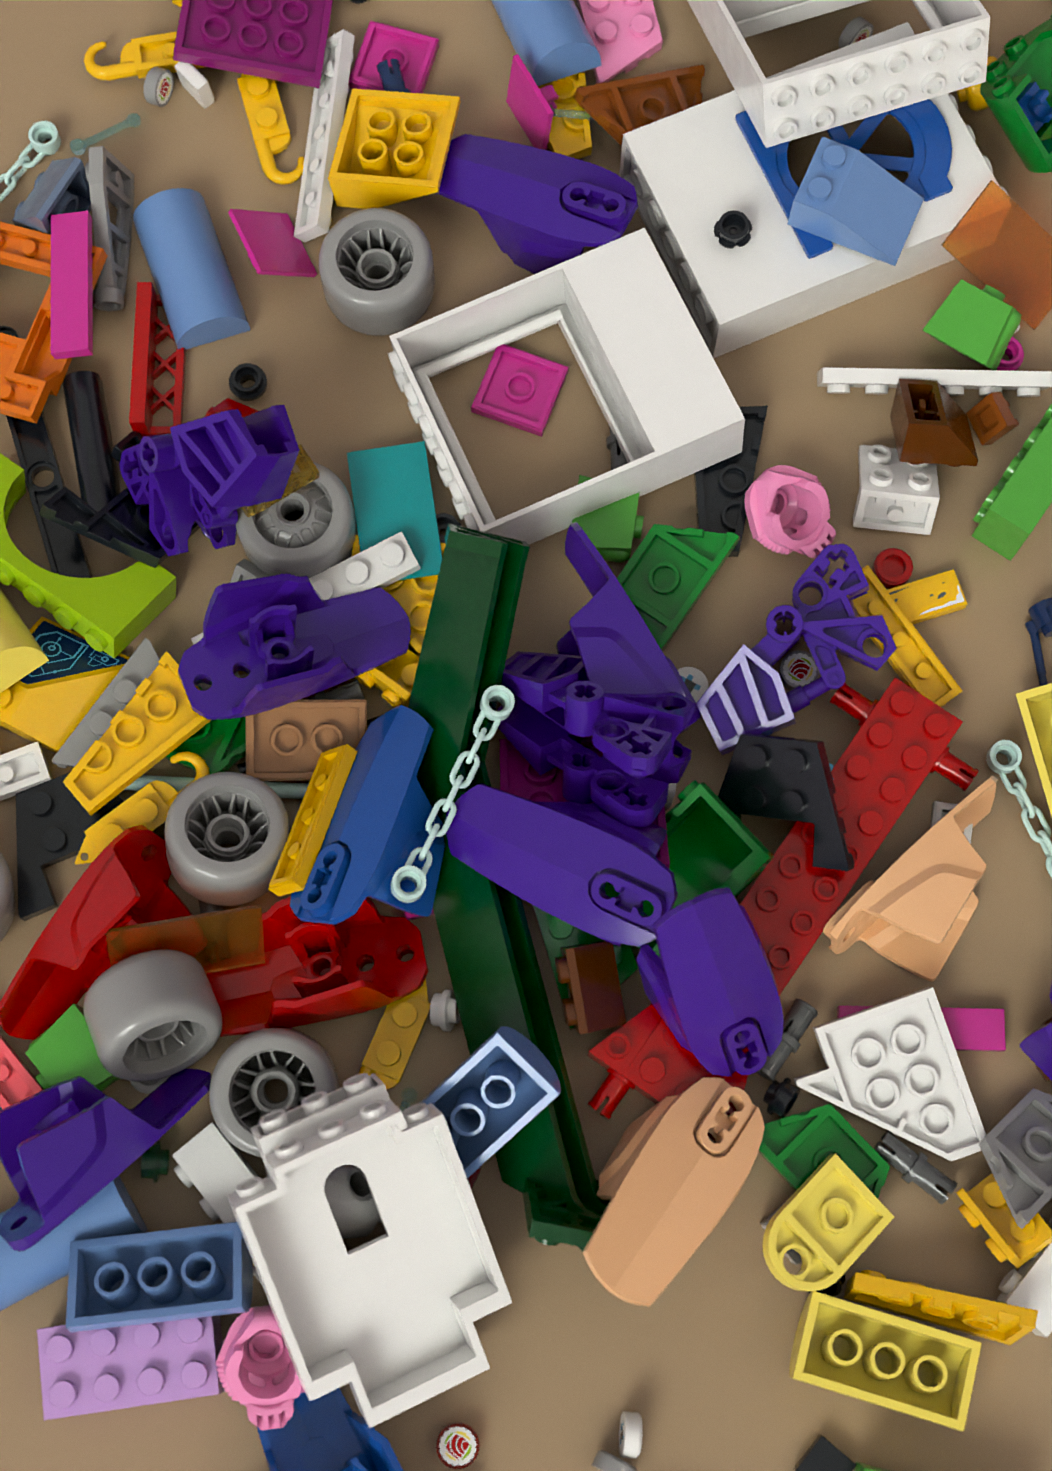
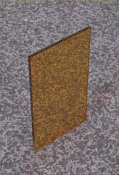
(1006, 252)
(214, 939)

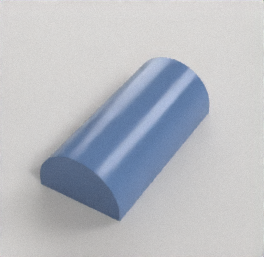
(548, 37)
(189, 268)
(494, 1095)
(104, 1215)
(158, 1277)

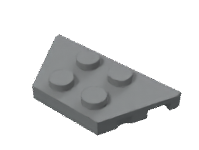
(113, 699)
(1022, 1155)

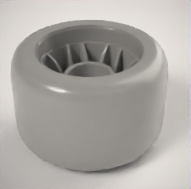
(377, 271)
(310, 543)
(220, 812)
(152, 1015)
(246, 1066)

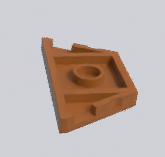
(641, 100)

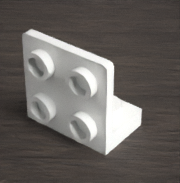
(894, 492)

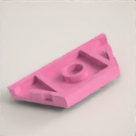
(621, 32)

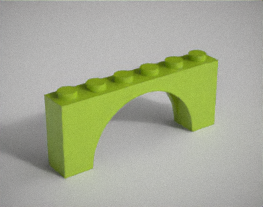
(101, 609)

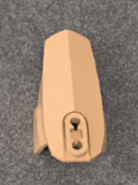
(923, 897)
(671, 1186)

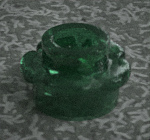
(155, 1162)

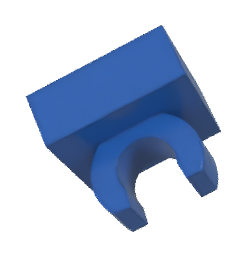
(1035, 105)

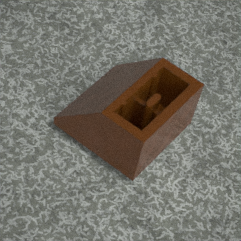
(930, 425)
(591, 986)

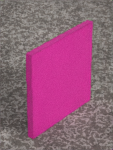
(531, 104)
(272, 243)

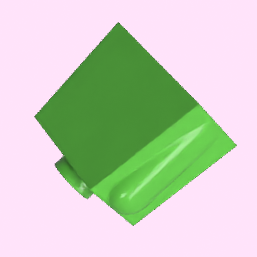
(975, 323)
(613, 527)
(68, 1052)

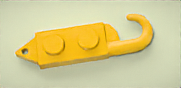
(136, 57)
(268, 125)
(145, 807)
(397, 1037)

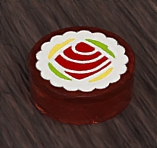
(458, 1445)

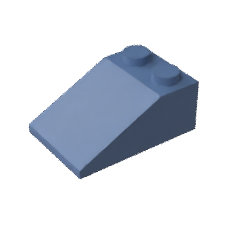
(854, 203)

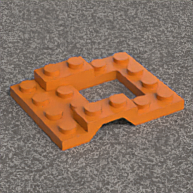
(26, 364)

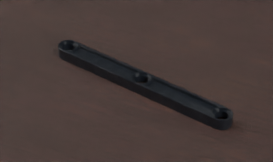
(35, 455)

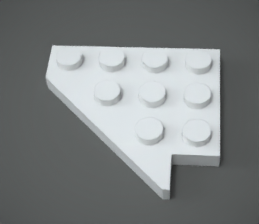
(900, 1073)

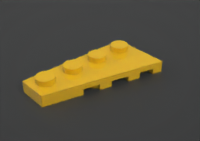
(137, 739)
(948, 1309)

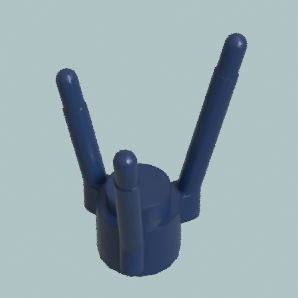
(1041, 623)

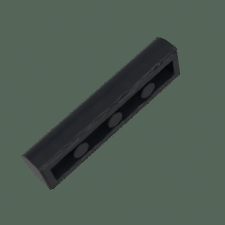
(91, 438)

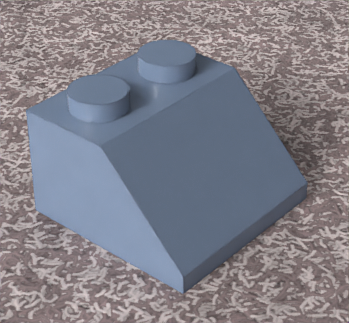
(55, 191)

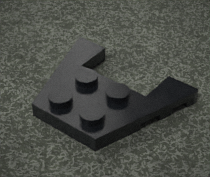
(117, 525)
(788, 782)
(48, 832)

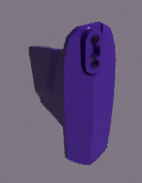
(537, 199)
(611, 633)
(286, 644)
(563, 859)
(714, 984)
(75, 1142)

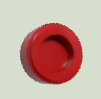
(893, 567)

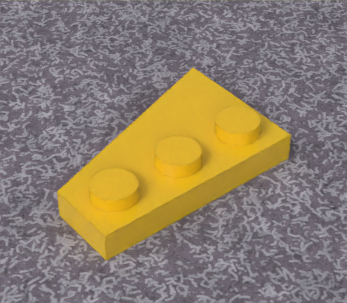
(569, 135)

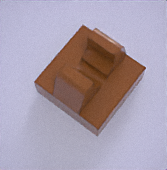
(992, 418)

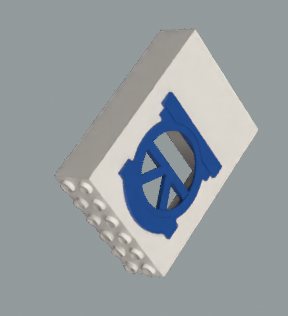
(714, 163)

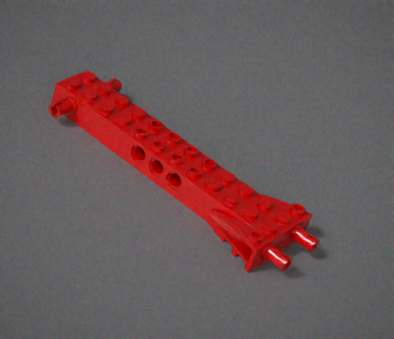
(792, 900)

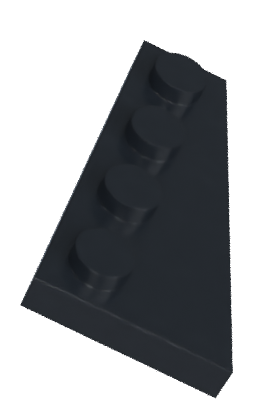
(723, 486)

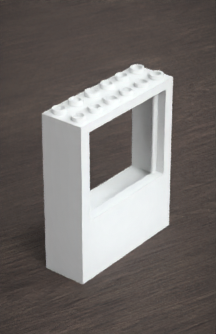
(850, 86)
(635, 353)

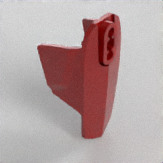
(117, 890)
(316, 970)

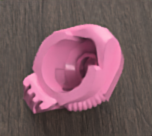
(789, 511)
(259, 1369)

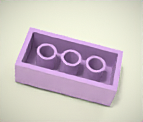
(128, 1365)

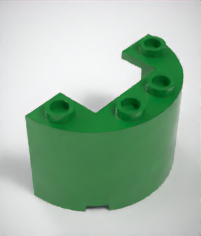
(1023, 62)
(707, 848)

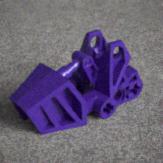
(209, 473)
(750, 692)
(633, 731)

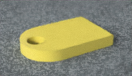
(827, 1223)

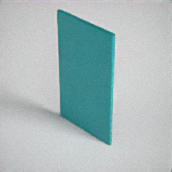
(395, 496)

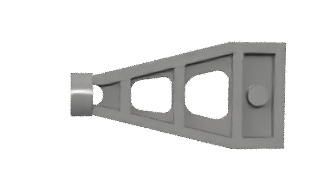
(113, 183)

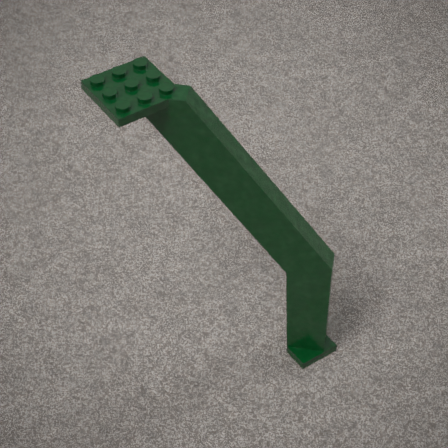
(478, 920)

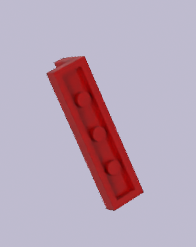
(144, 366)

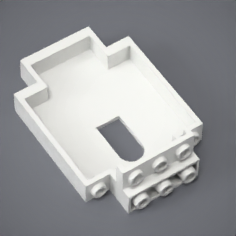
(398, 1307)

